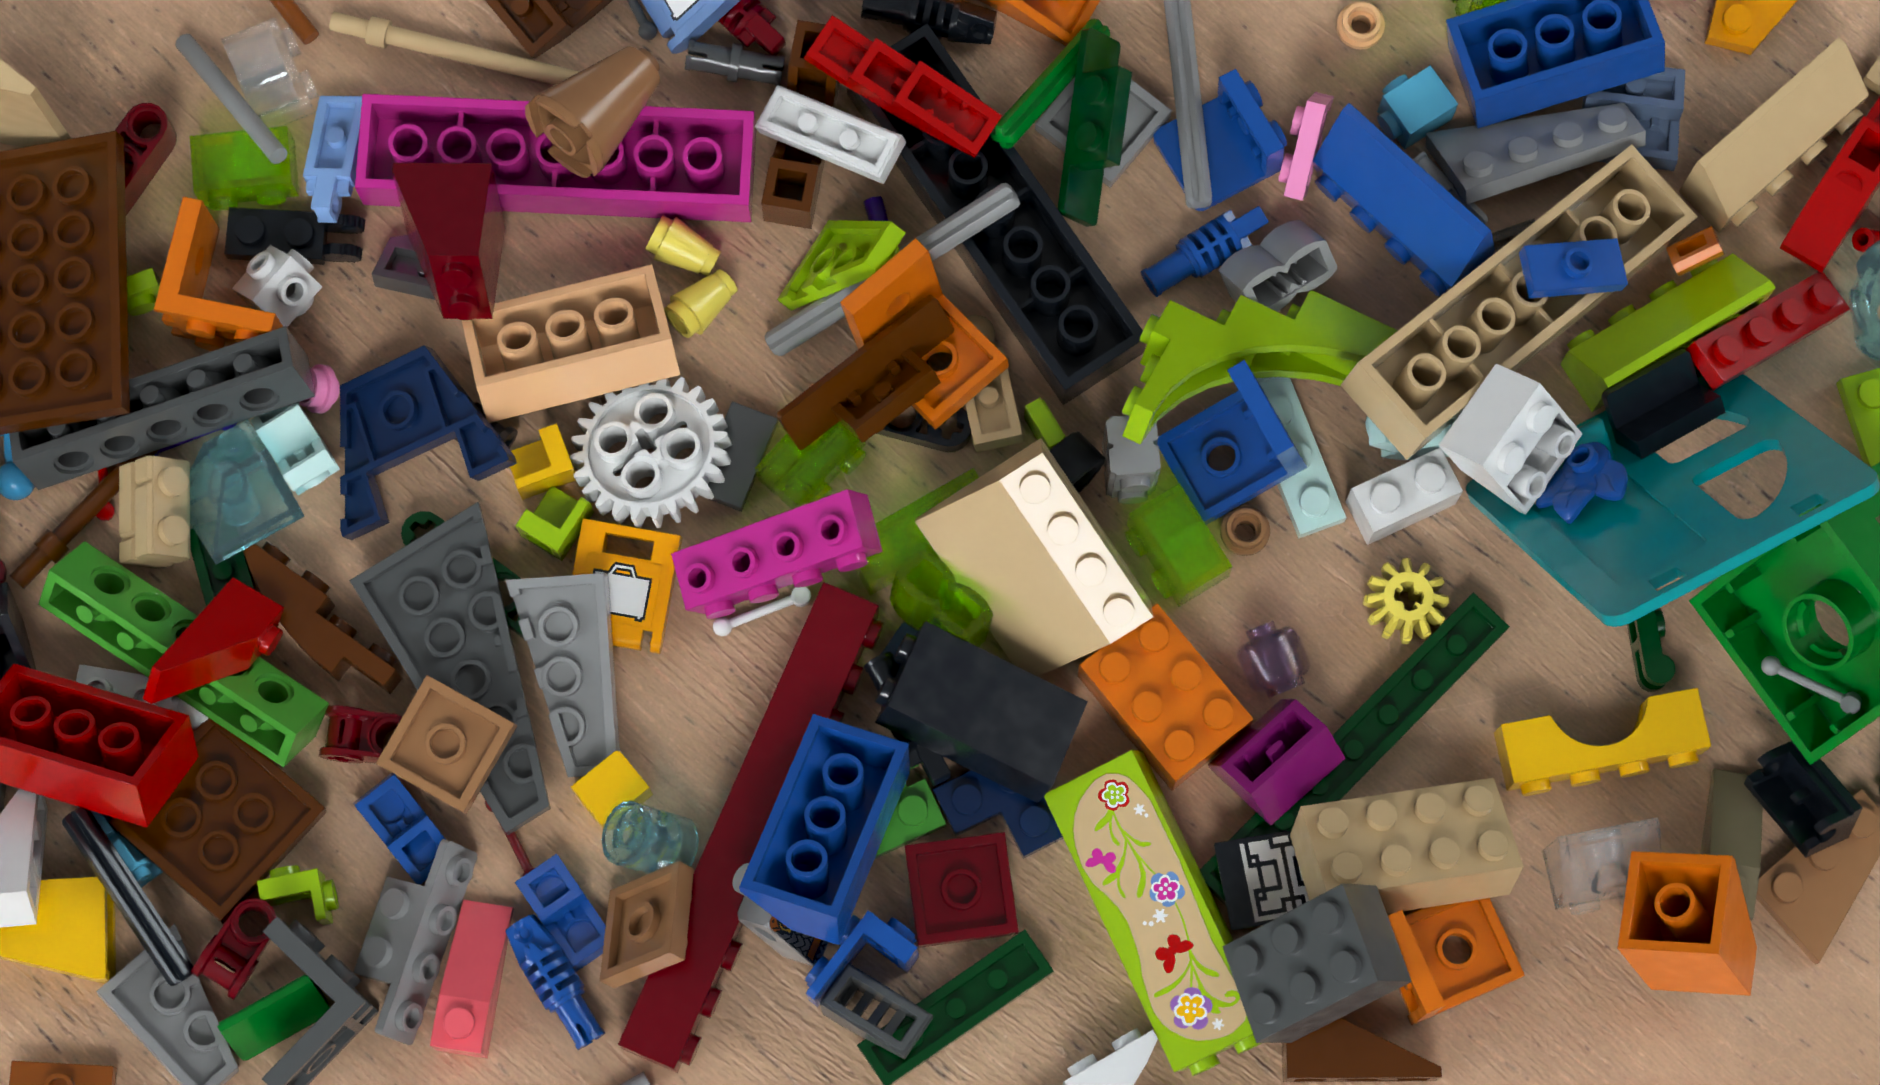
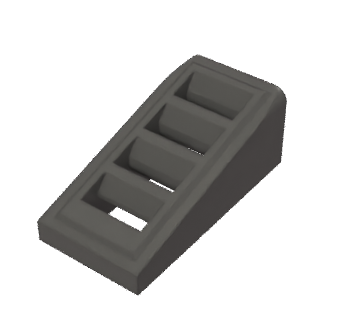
(842, 991)

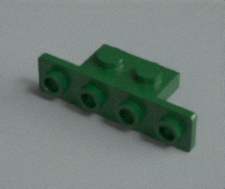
(1094, 126)

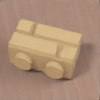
(154, 512)

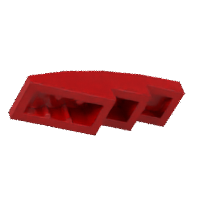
(902, 87)

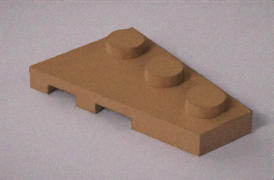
(1816, 892)

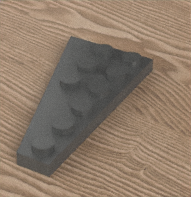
(449, 622)

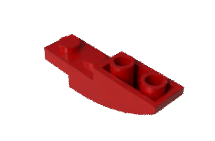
(1838, 197)

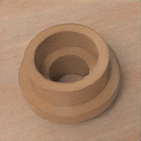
(1248, 516)

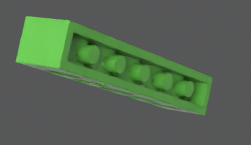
(143, 622)

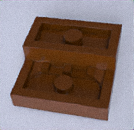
(544, 22)

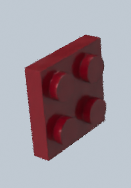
(961, 889)

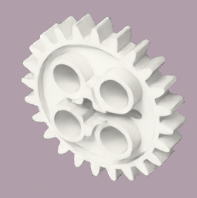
(675, 481)

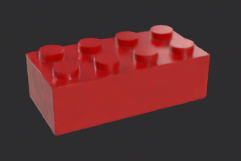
(91, 745)

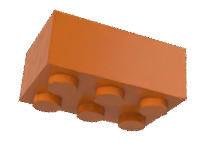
(1165, 698)

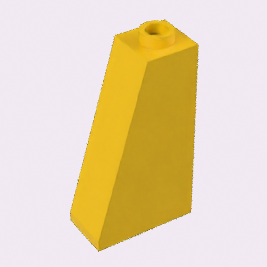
(71, 933)

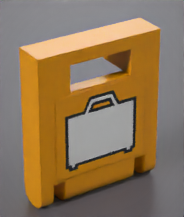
(637, 587)

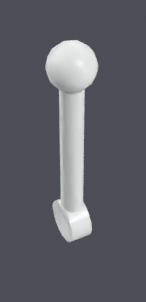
(798, 597)

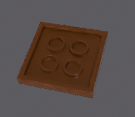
(225, 822)

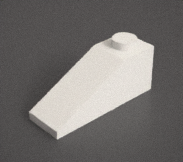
(21, 858)

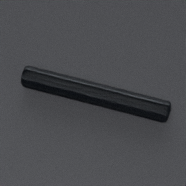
(128, 895)

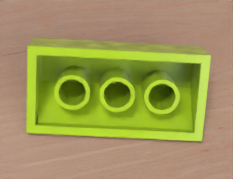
(1663, 326)

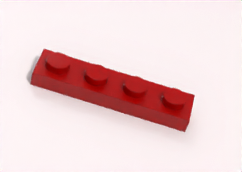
(1767, 330)

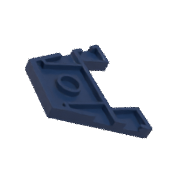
(400, 415)

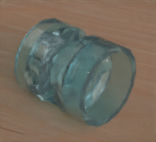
(648, 838)

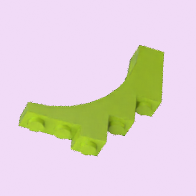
(1194, 352)

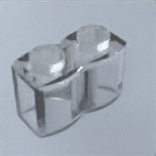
(269, 74)

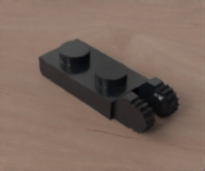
(256, 229)

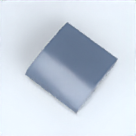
(1658, 106)

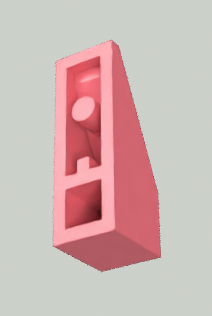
(472, 980)

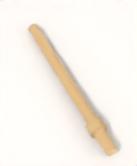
(381, 33)

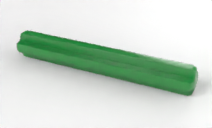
(1042, 91)

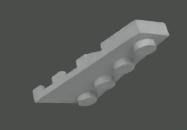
(1531, 148)
(573, 657)

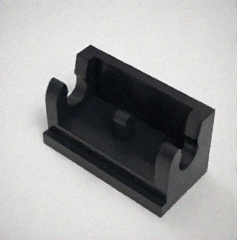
(1803, 799)

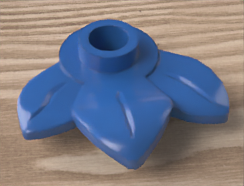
(1584, 474)

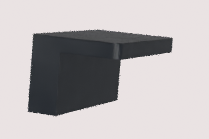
(1660, 405)

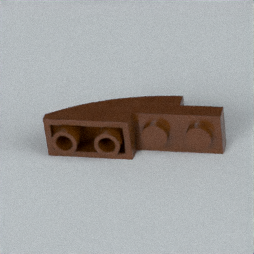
(305, 615)

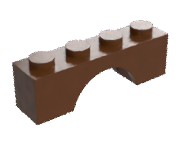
(793, 174)

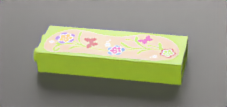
(1154, 908)

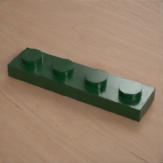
(964, 1004)

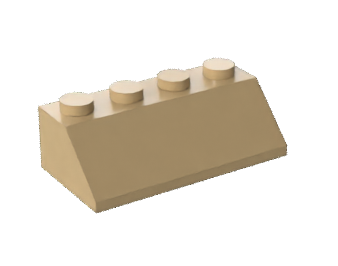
(1776, 138)

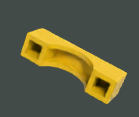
(1540, 753)

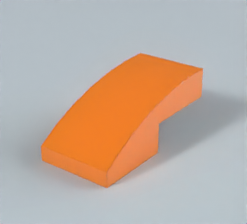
(1695, 251)

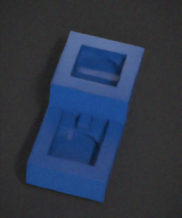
(401, 826)
(564, 911)

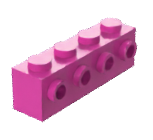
(777, 553)

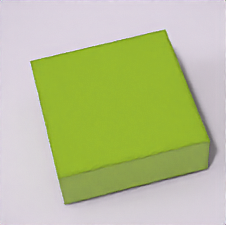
(1043, 423)

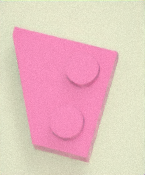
(1308, 126)

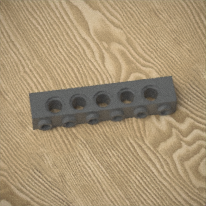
(172, 408)

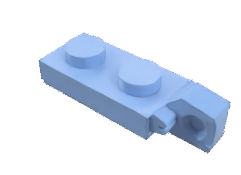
(333, 155)

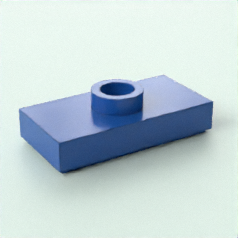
(1573, 268)

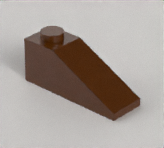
(1352, 1055)

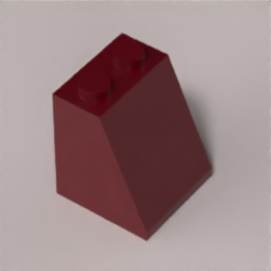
(455, 232)

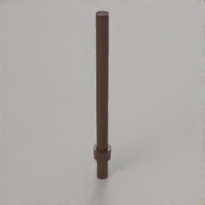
(53, 545)

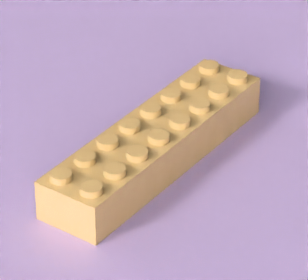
(1440, 358)

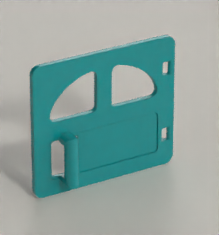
(1673, 528)

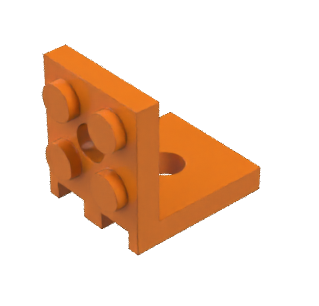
(184, 283)
(892, 293)
(1435, 980)

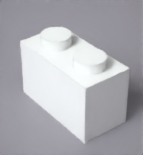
(1404, 496)

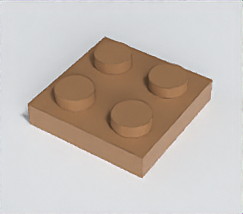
(446, 744)
(647, 925)

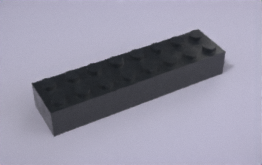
(1025, 260)

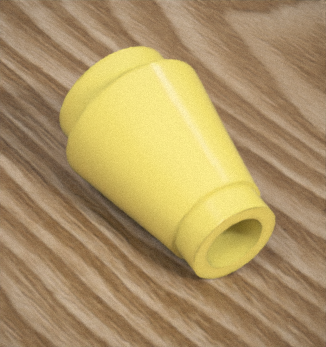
(682, 247)
(700, 303)

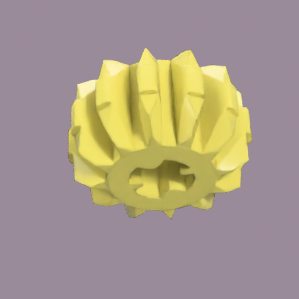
(1393, 612)

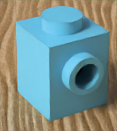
(1415, 107)

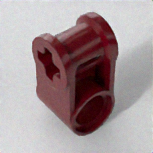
(356, 734)
(234, 950)

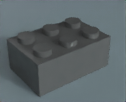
(1316, 963)

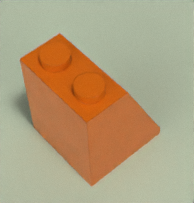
(1687, 924)

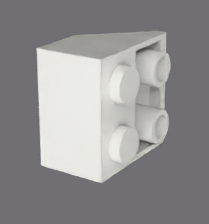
(1511, 437)

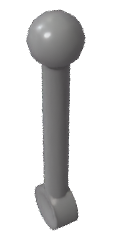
(1848, 702)

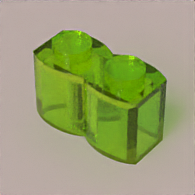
(928, 592)

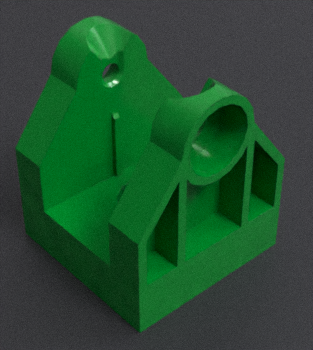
(1771, 611)

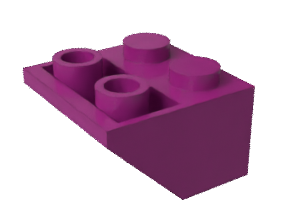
(1278, 759)

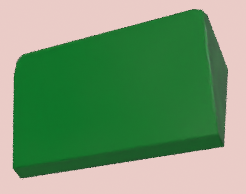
(274, 1017)

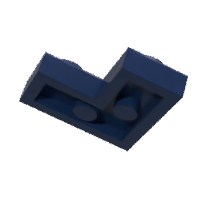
(976, 799)

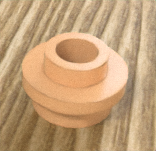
(1360, 12)

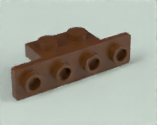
(873, 381)

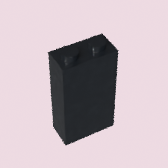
(979, 711)

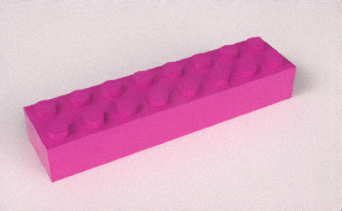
(666, 165)

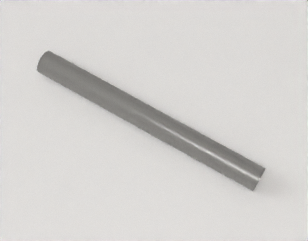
(231, 99)

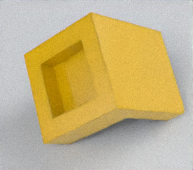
(542, 464)
(609, 785)

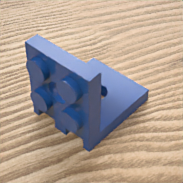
(1247, 425)

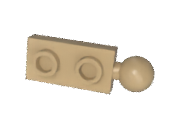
(993, 410)

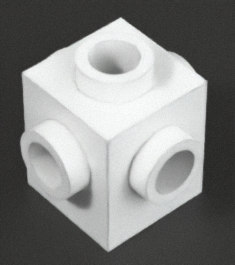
(278, 284)

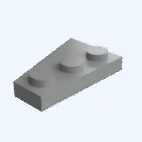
(171, 1021)

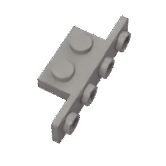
(411, 938)

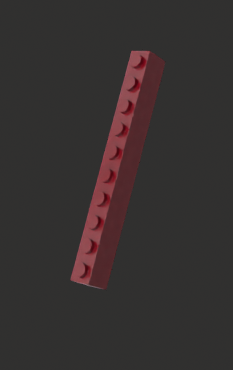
(812, 683)

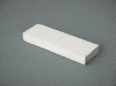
(830, 134)

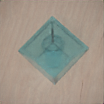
(238, 493)

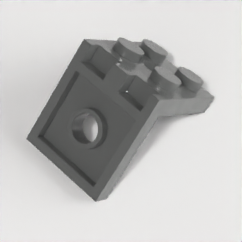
(337, 1026)

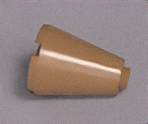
(594, 109)

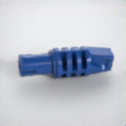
(1204, 249)
(553, 978)

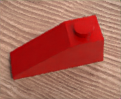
(218, 642)

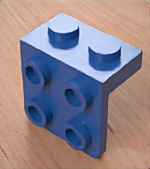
(1238, 140)
(889, 939)

